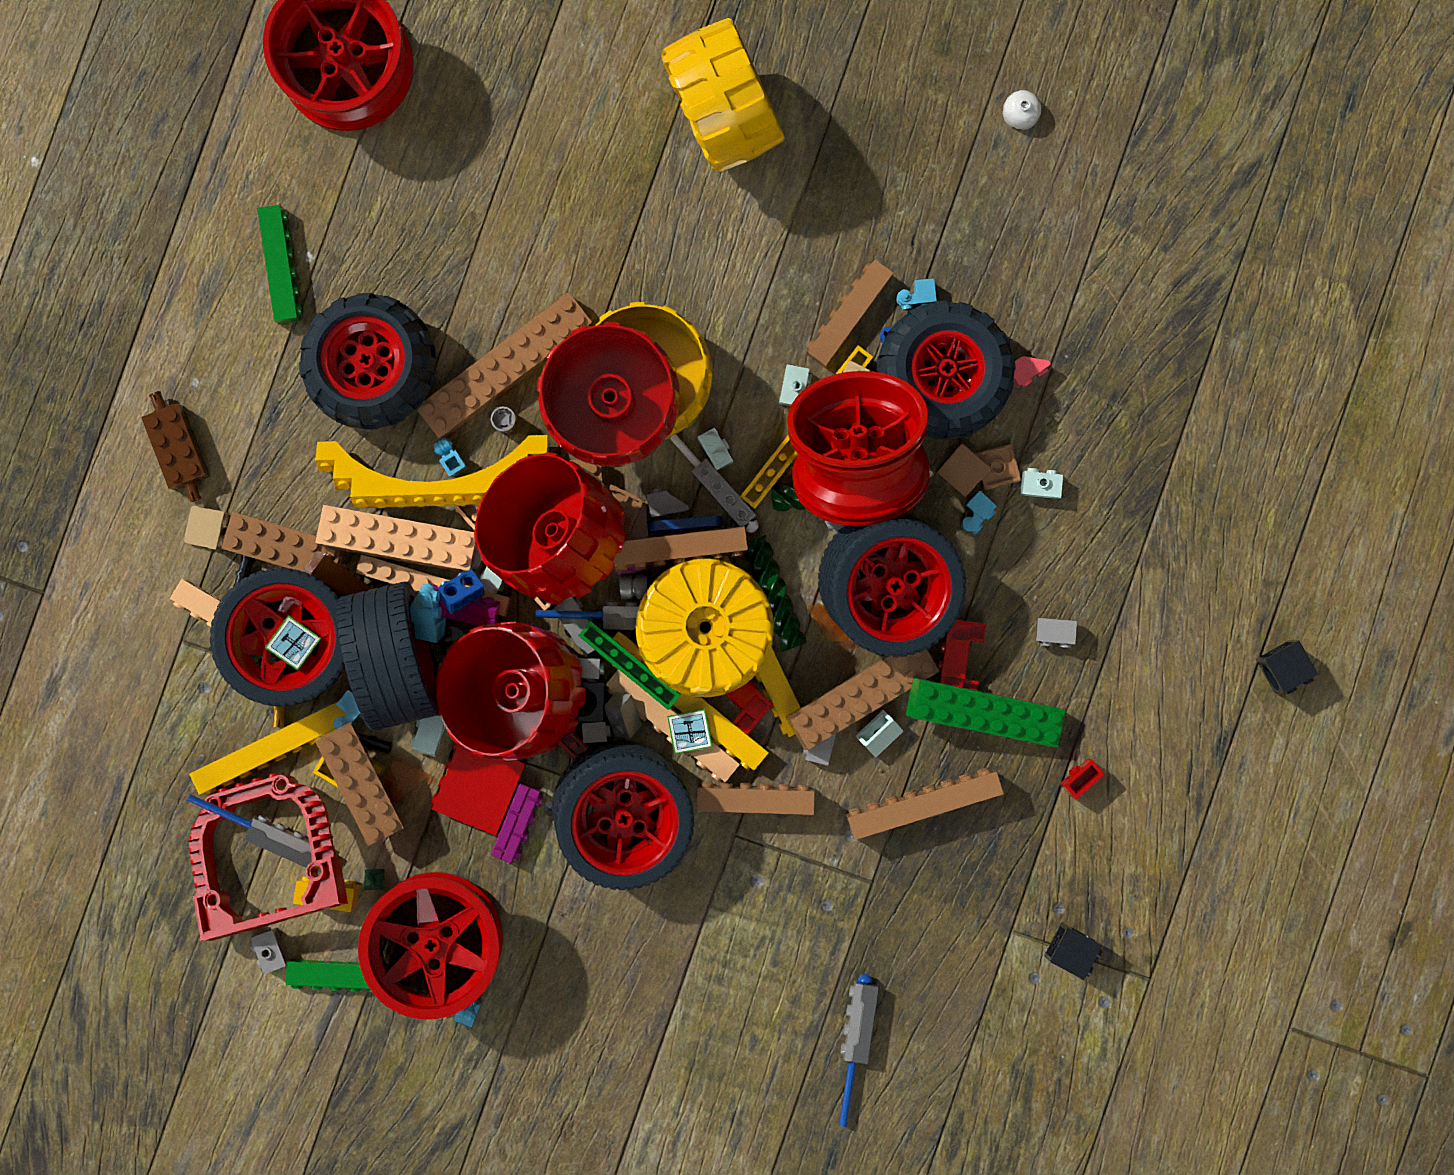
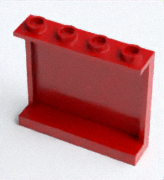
(477, 789)

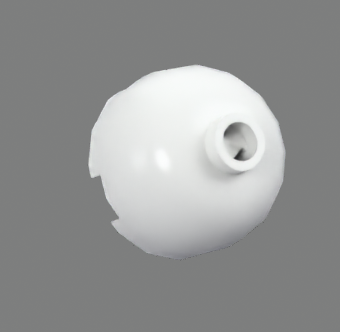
(1022, 109)

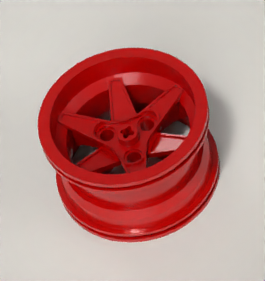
(374, 103)
(869, 445)
(385, 982)

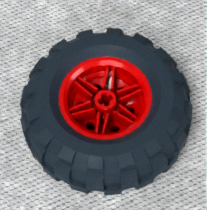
(986, 361)

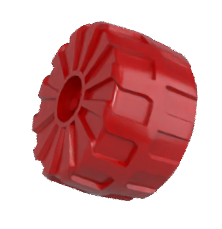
(603, 362)
(549, 528)
(480, 696)

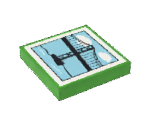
(292, 642)
(689, 731)

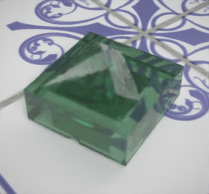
(374, 879)

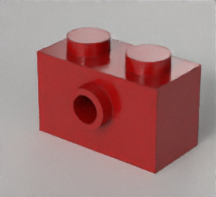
(1081, 778)

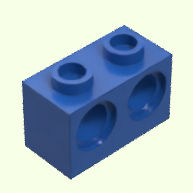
(464, 594)

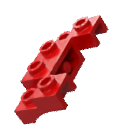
(955, 653)
(751, 703)

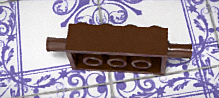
(175, 446)

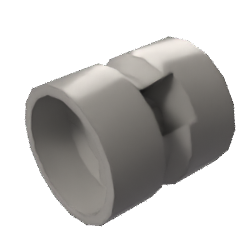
(504, 420)
(633, 586)

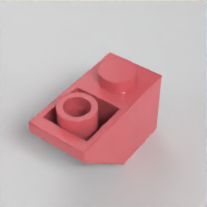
(1027, 368)

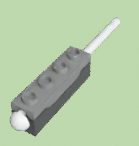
(719, 489)

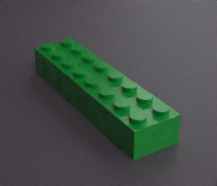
(985, 712)

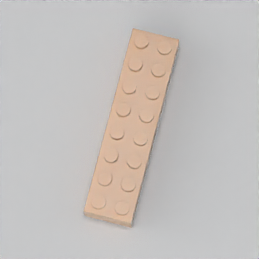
(396, 539)

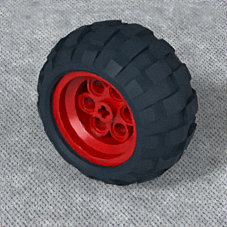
(385, 398)

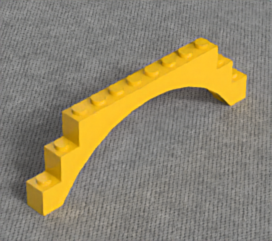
(374, 489)

